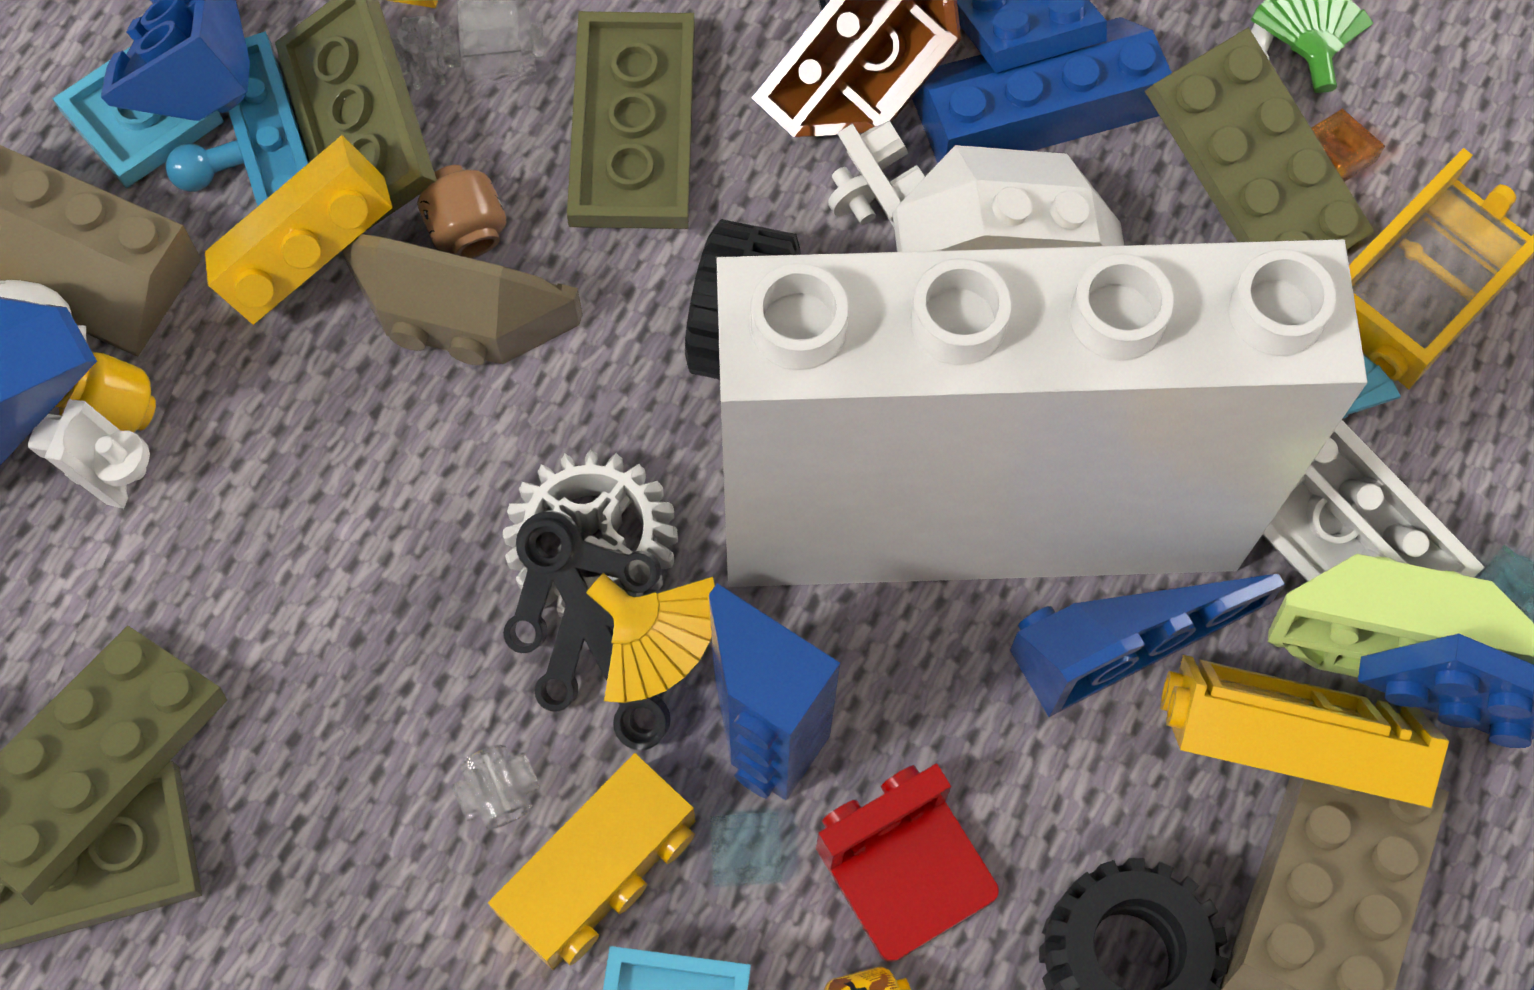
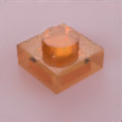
(1347, 143)

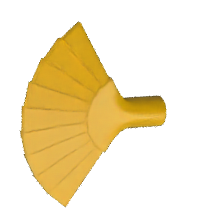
(653, 637)

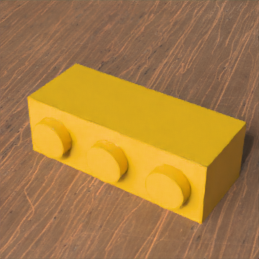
(297, 230)
(595, 863)

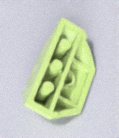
(1389, 604)

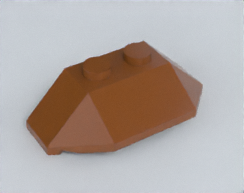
(859, 64)

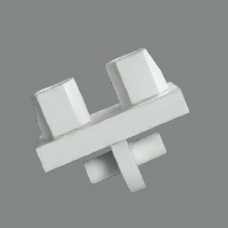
(871, 154)
(91, 451)

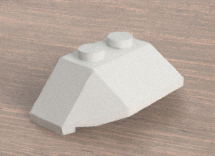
(1004, 202)
(1359, 506)

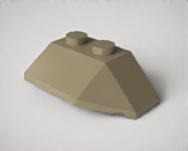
(458, 301)

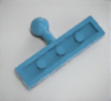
(264, 131)

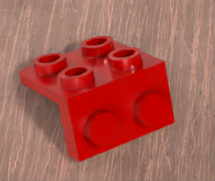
(905, 863)

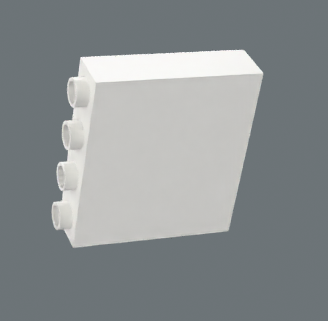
(1024, 407)

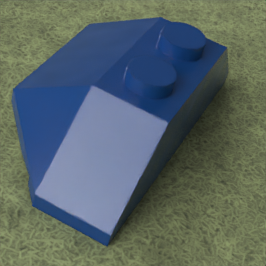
(38, 365)

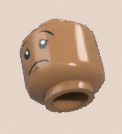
(462, 212)

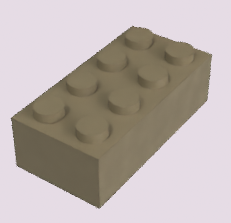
(1335, 891)

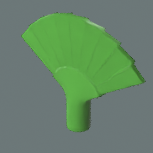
(1314, 31)

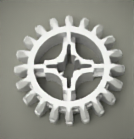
(615, 494)

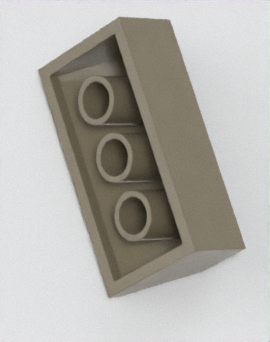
(93, 248)

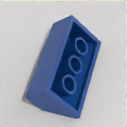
(1044, 99)
(771, 695)

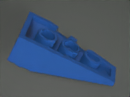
(182, 61)
(1108, 639)

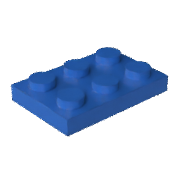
(1029, 30)
(1461, 683)

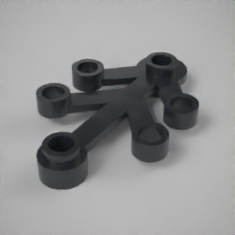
(582, 616)

